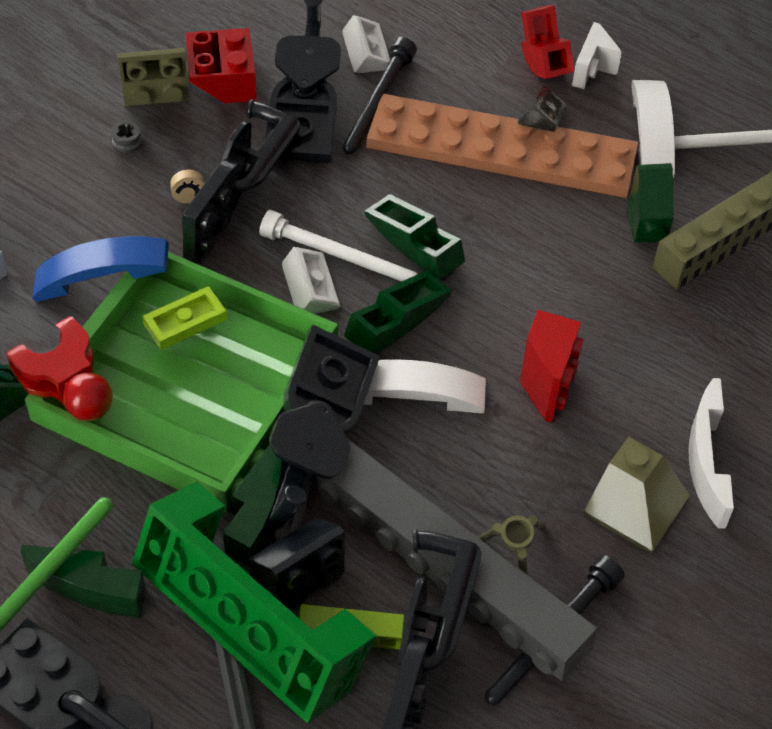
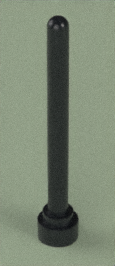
(401, 53)
(603, 575)

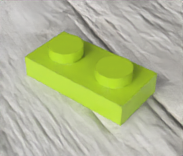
(184, 318)

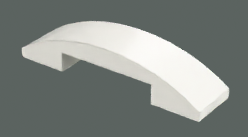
(654, 122)
(428, 382)
(711, 488)

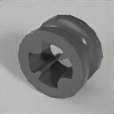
(124, 129)

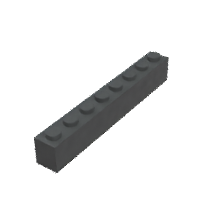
(502, 593)

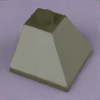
(638, 496)

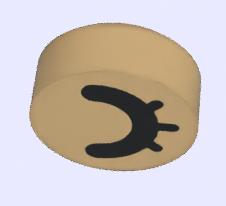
(186, 185)

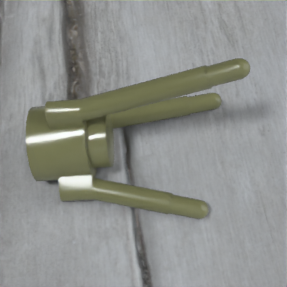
(516, 536)

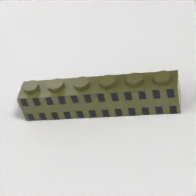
(716, 234)

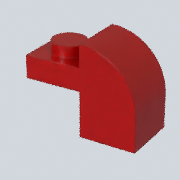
(543, 48)

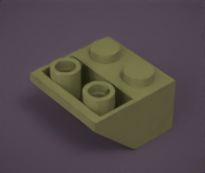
(154, 76)

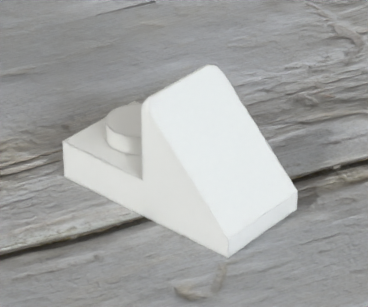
(597, 54)

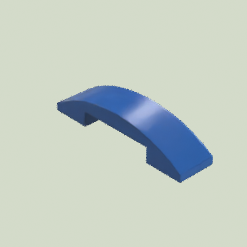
(99, 258)

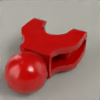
(64, 373)

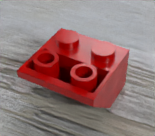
(222, 64)
(551, 361)

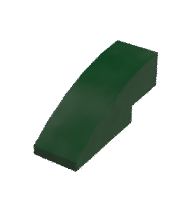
(417, 235)
(396, 311)
(252, 507)
(91, 582)

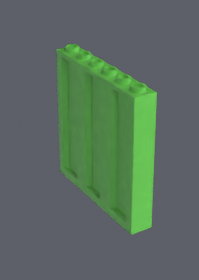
(200, 404)

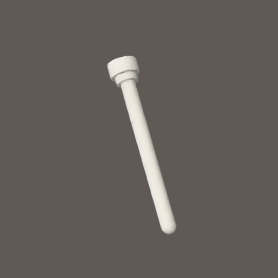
(723, 139)
(275, 226)

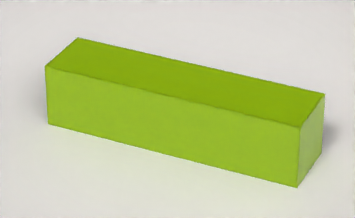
(385, 625)

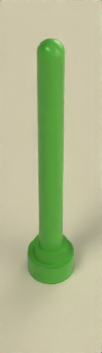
(54, 560)

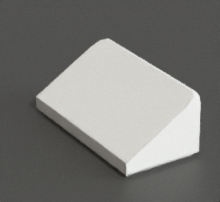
(365, 45)
(310, 281)

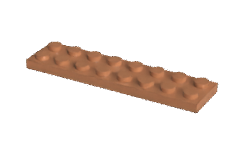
(502, 145)

